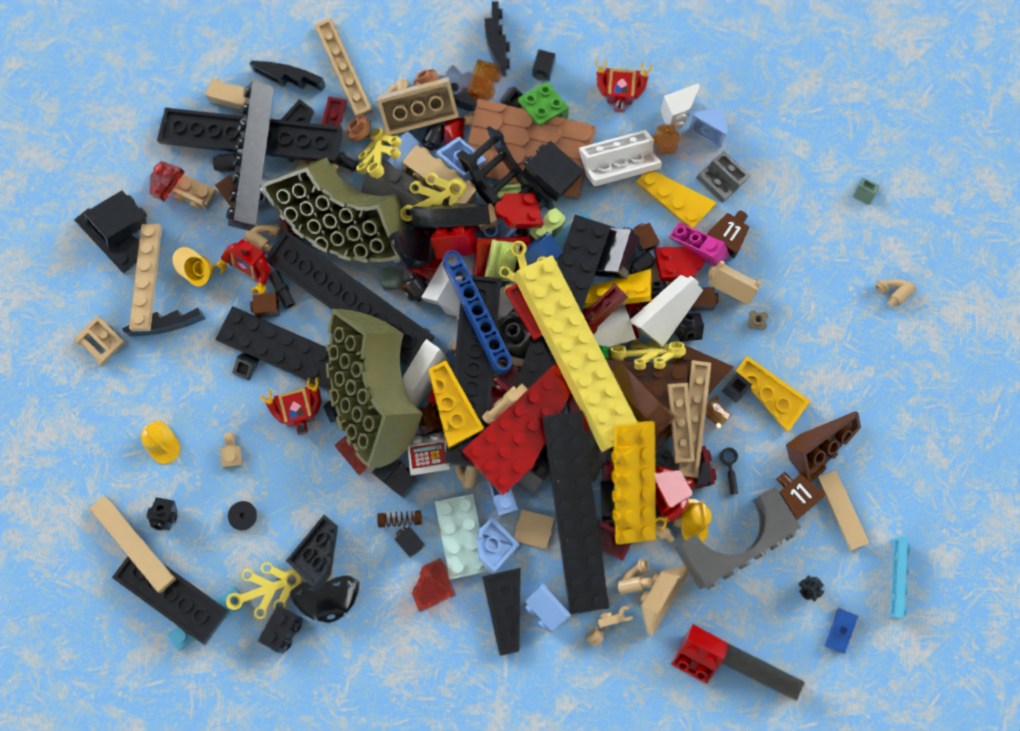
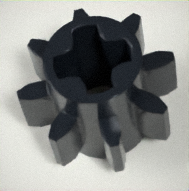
(811, 588)

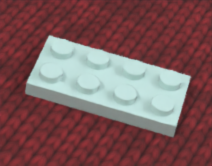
(459, 530)

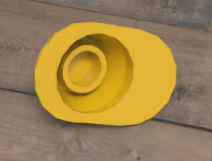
(192, 266)
(160, 442)
(695, 520)

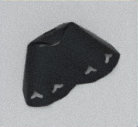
(414, 250)
(328, 600)

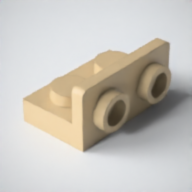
(194, 192)

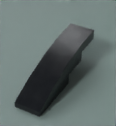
(284, 73)
(450, 215)
(169, 322)

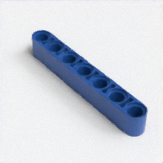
(479, 321)

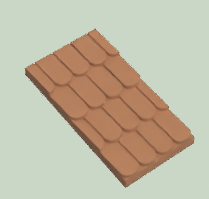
(525, 137)

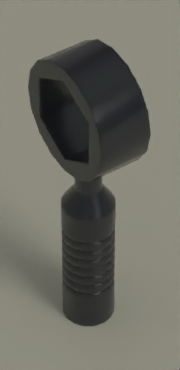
(731, 474)

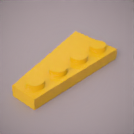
(679, 200)
(636, 287)
(777, 397)
(455, 410)

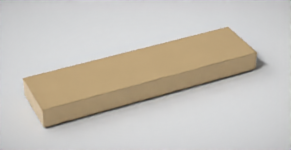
(681, 426)
(843, 510)

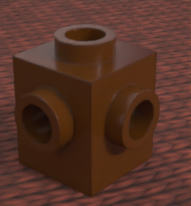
(430, 420)

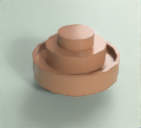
(426, 76)
(359, 129)

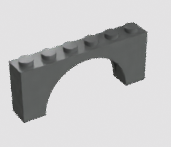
(774, 525)

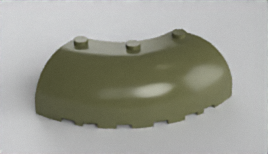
(335, 214)
(369, 387)

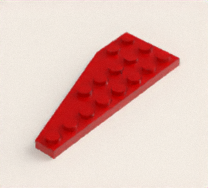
(517, 436)

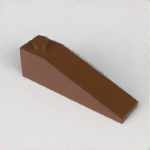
(642, 401)
(814, 448)

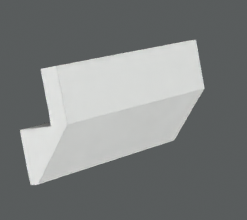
(619, 158)
(441, 290)
(615, 329)

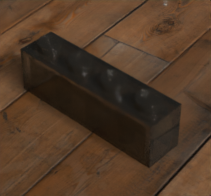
(763, 672)

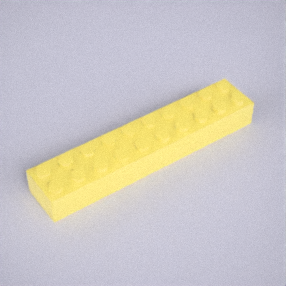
(574, 349)

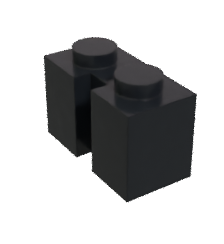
(396, 477)

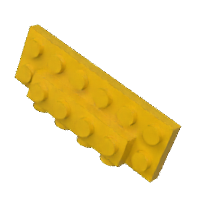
(634, 482)

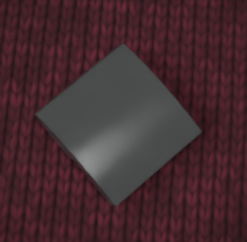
(723, 176)

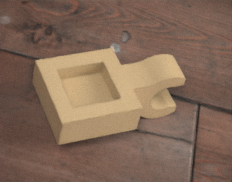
(231, 454)
(609, 619)

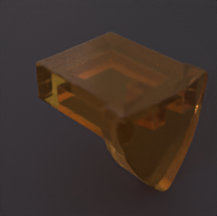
(716, 412)

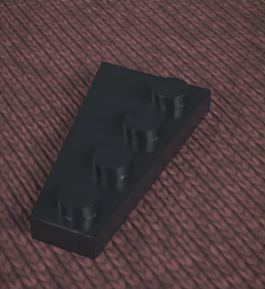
(122, 254)
(504, 606)

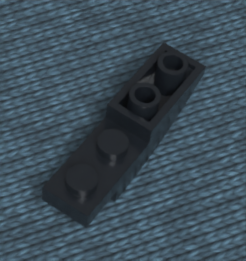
(496, 39)

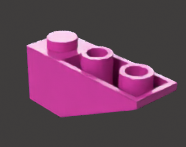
(699, 243)

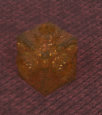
(666, 139)

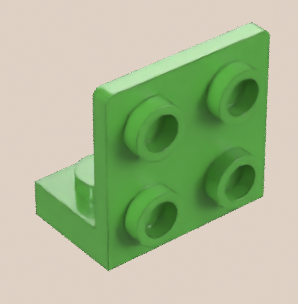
(544, 104)

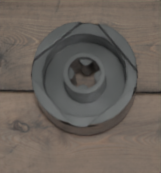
(514, 334)

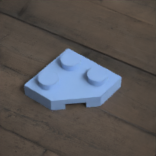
(494, 545)

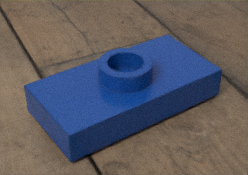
(841, 630)

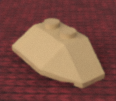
(660, 596)

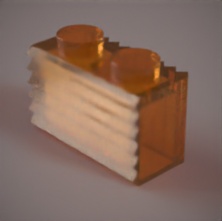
(483, 80)

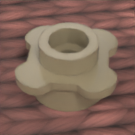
(757, 325)

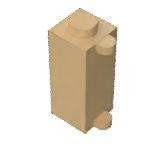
(225, 94)
(733, 282)

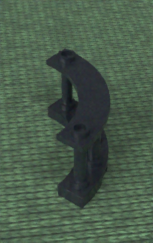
(488, 193)

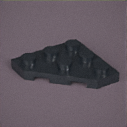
(315, 553)

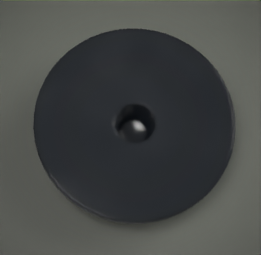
(242, 515)

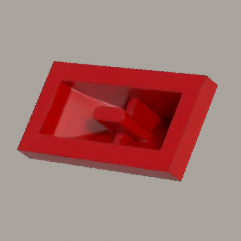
(453, 129)

